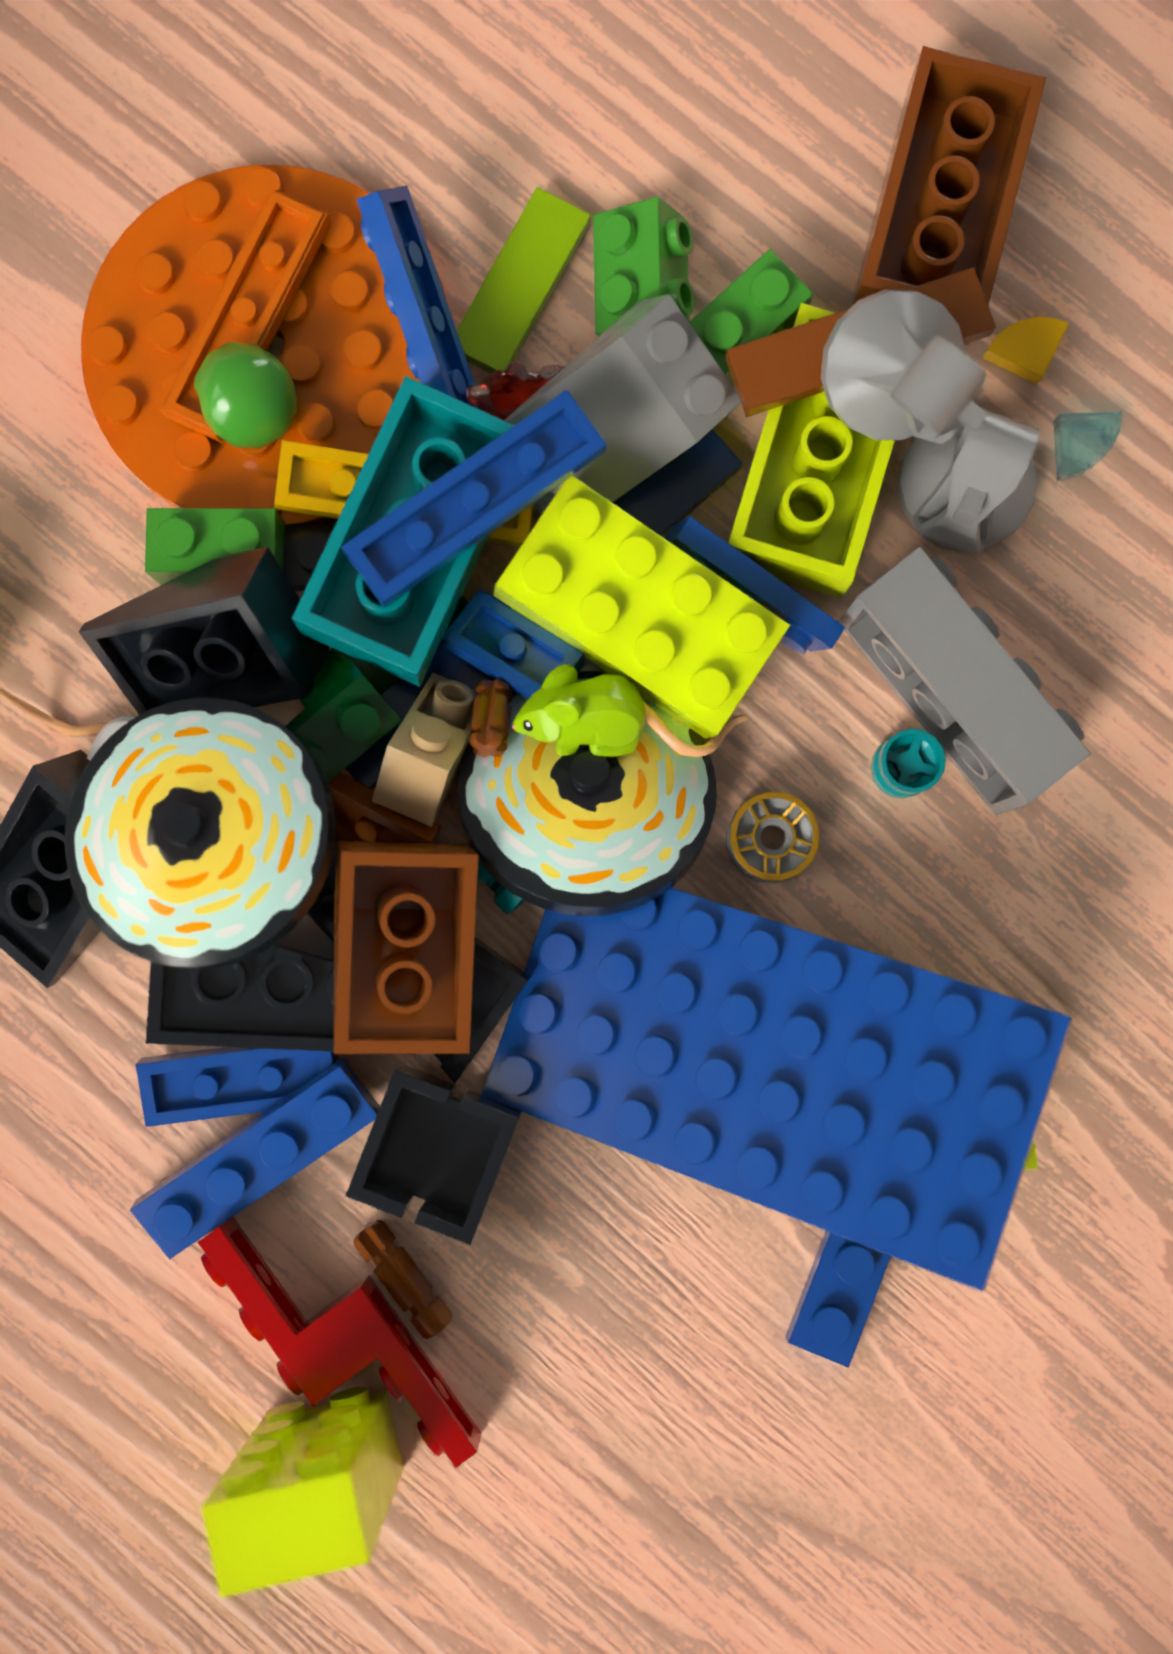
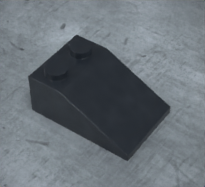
(210, 636)
(39, 908)

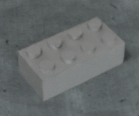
(963, 683)

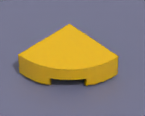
(1027, 346)

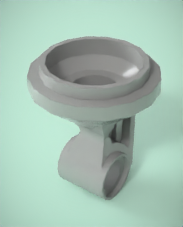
(901, 370)
(972, 485)

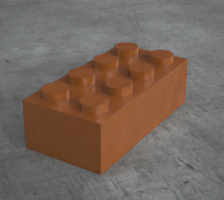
(951, 173)

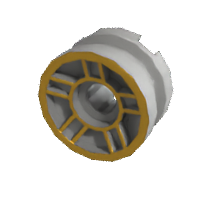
(796, 847)

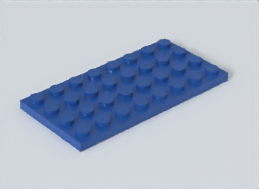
(787, 1072)

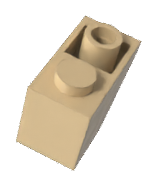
(427, 751)

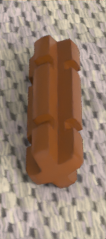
(403, 1279)

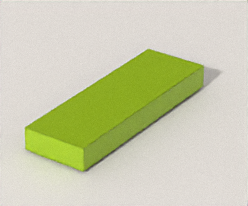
(521, 281)

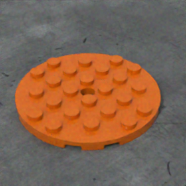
(155, 295)

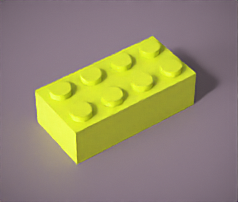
(810, 493)
(640, 608)
(304, 1493)

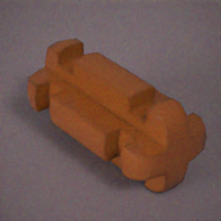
(491, 718)

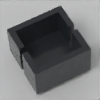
(433, 1150)

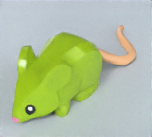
(599, 713)

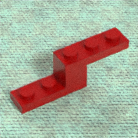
(339, 1342)

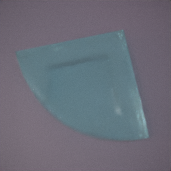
(1083, 441)

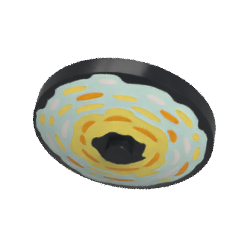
(587, 827)
(200, 833)

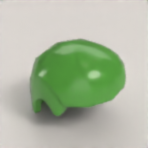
(246, 395)

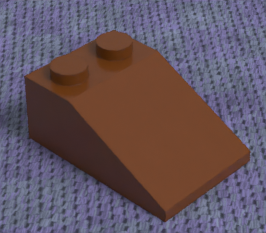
(403, 947)

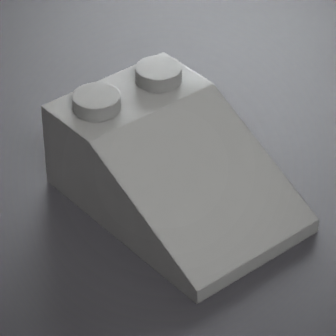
(645, 392)

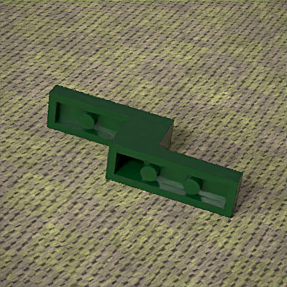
(347, 709)

